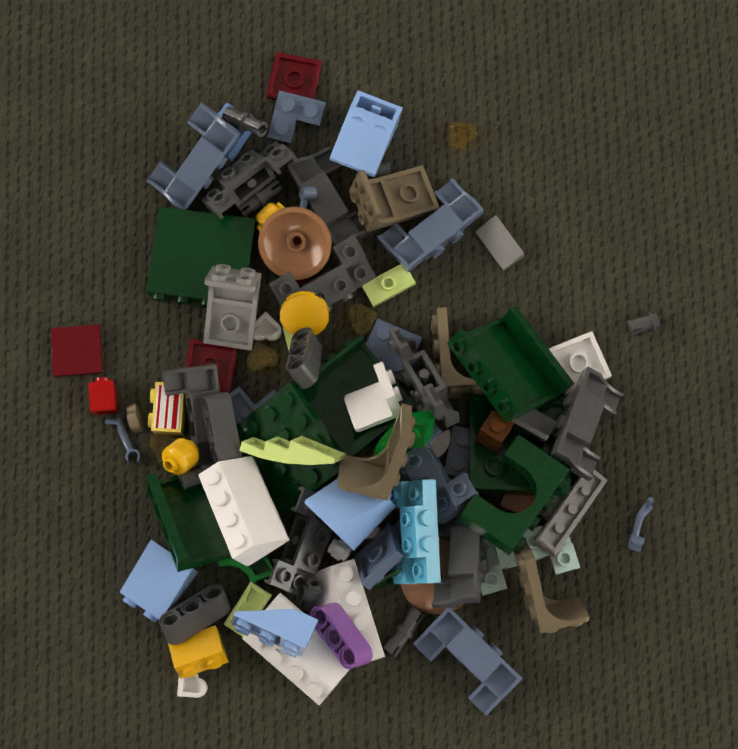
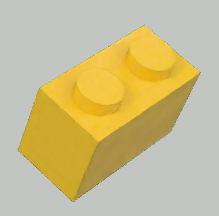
(199, 653)

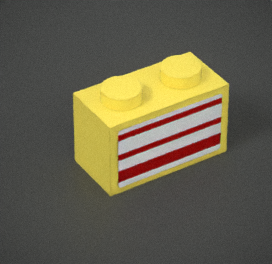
(168, 412)

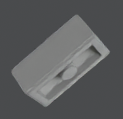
(499, 243)

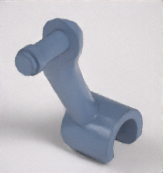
(306, 194)
(125, 438)
(635, 541)

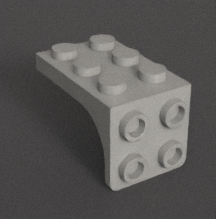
(231, 306)

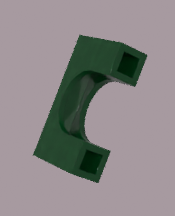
(508, 529)

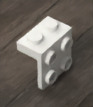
(375, 402)

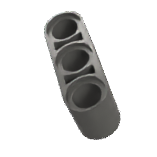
(304, 358)
(221, 427)
(194, 614)

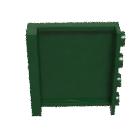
(187, 249)
(511, 365)
(342, 375)
(186, 522)

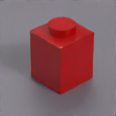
(103, 396)

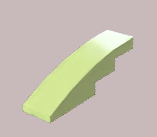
(296, 451)

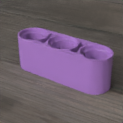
(341, 635)

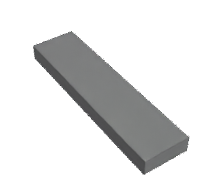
(569, 513)

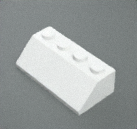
(243, 509)
(343, 585)
(314, 672)

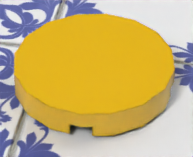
(304, 310)

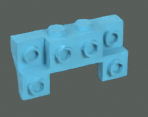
(418, 532)

